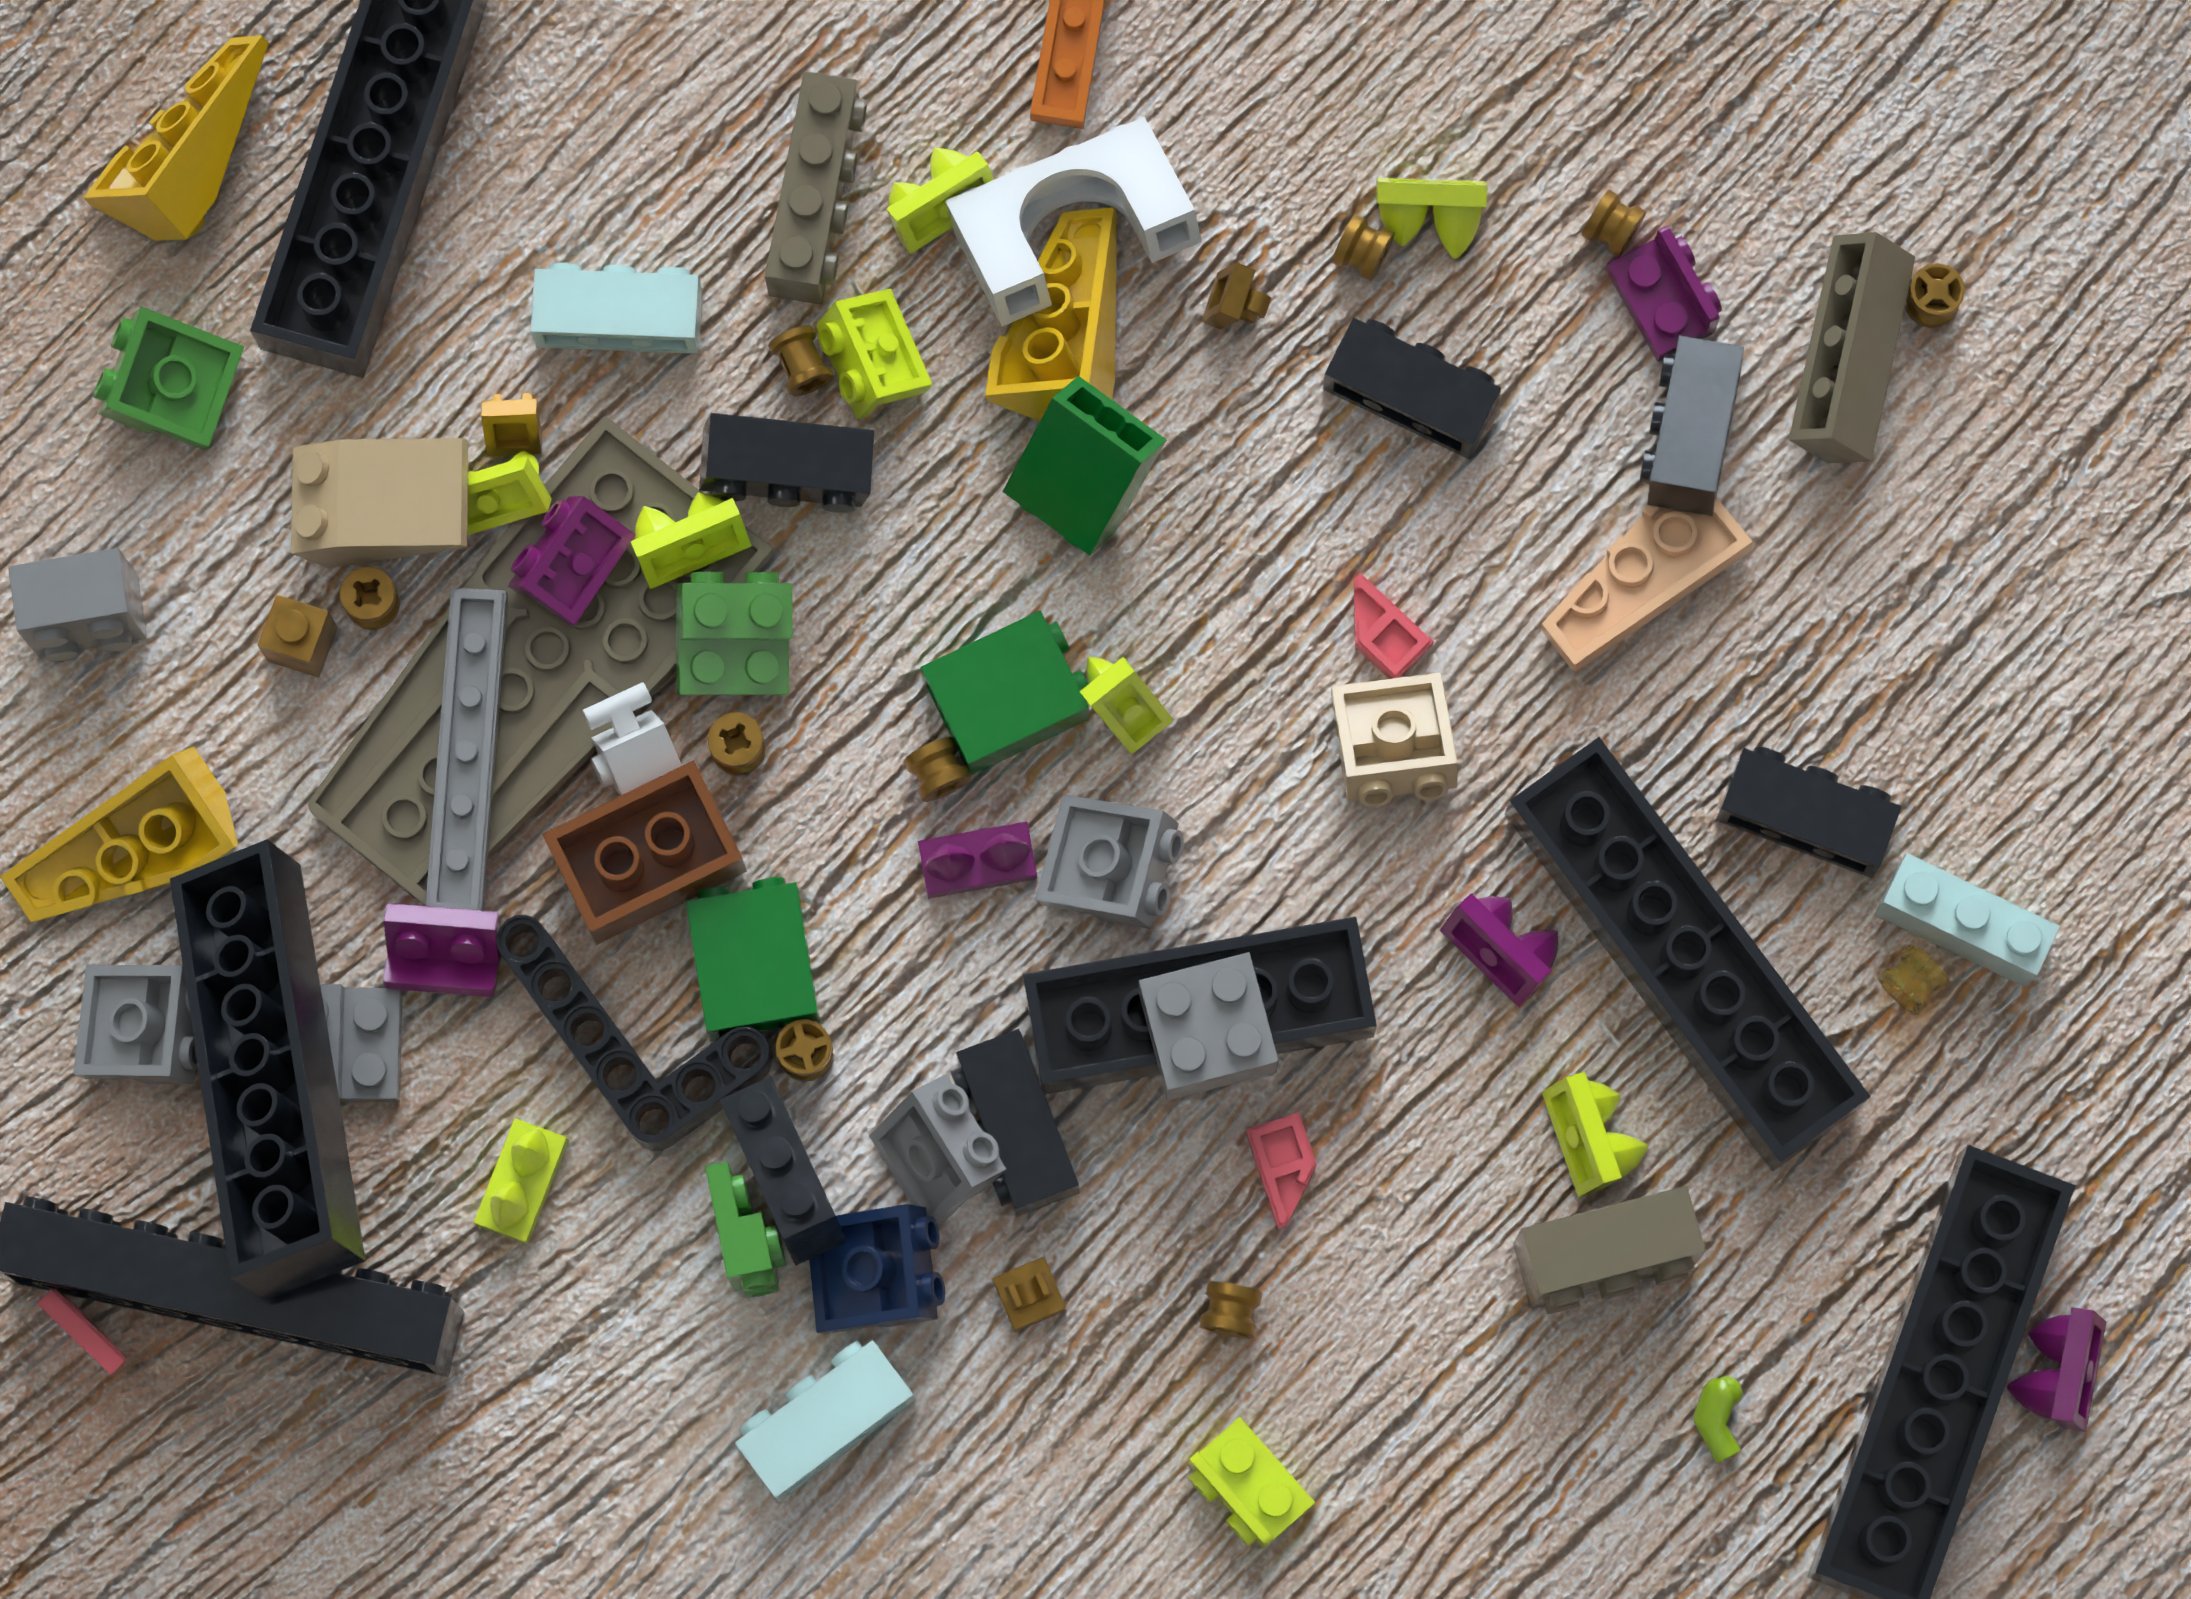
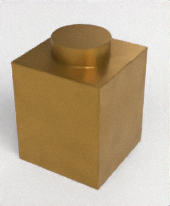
(297, 636)

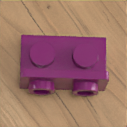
(1665, 293)
(570, 557)
(441, 950)

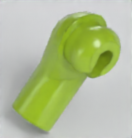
(1713, 1414)

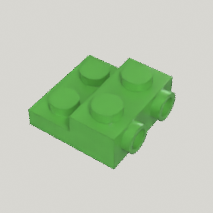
(168, 378)
(733, 635)
(747, 1244)

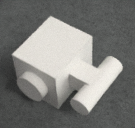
(635, 747)

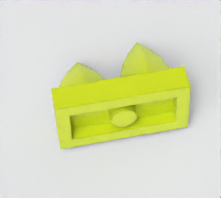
(1455, 209)
(921, 211)
(505, 493)
(677, 548)
(1124, 702)
(1578, 1117)
(521, 1181)

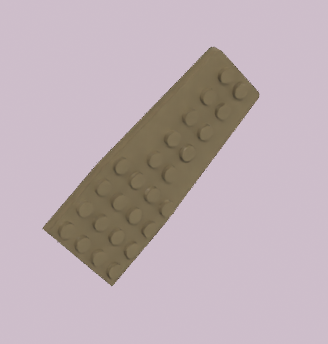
(386, 777)

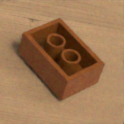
(644, 852)

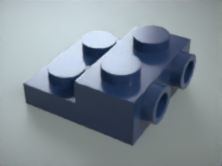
(879, 1273)

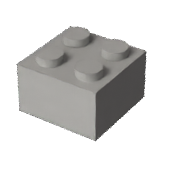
(78, 604)
(1208, 1026)

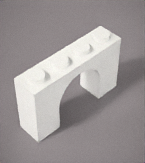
(1113, 169)

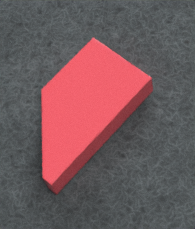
(1385, 631)
(1283, 1163)
(82, 1330)

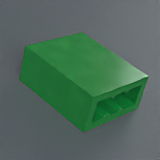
(1084, 465)
(1007, 691)
(752, 957)

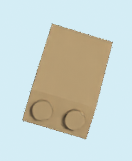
(378, 499)

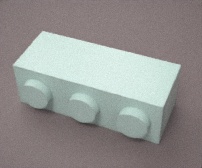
(616, 309)
(1967, 920)
(823, 1418)

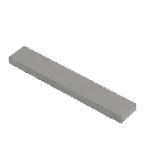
(467, 749)

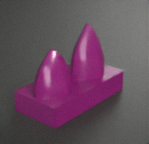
(977, 860)
(1484, 936)
(2067, 1392)

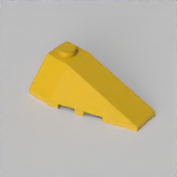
(181, 165)
(1074, 333)
(130, 843)

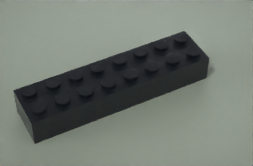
(365, 181)
(1686, 954)
(266, 1071)
(192, 1283)
(1942, 1379)

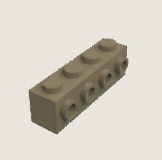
(813, 188)
(1852, 348)

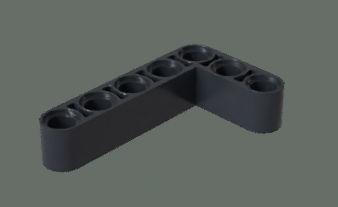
(614, 1049)

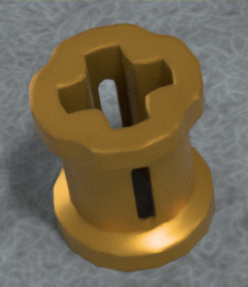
(800, 360)

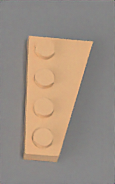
(1641, 577)

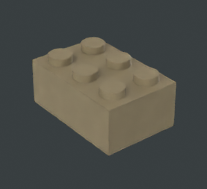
(1609, 1250)

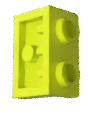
(872, 351)
(1250, 1484)

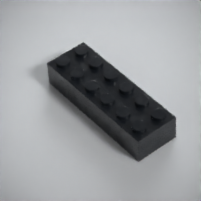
(1094, 1027)

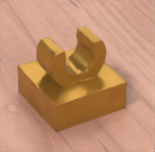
(1233, 299)
(511, 426)
(1029, 1294)

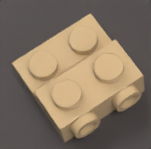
(1395, 739)

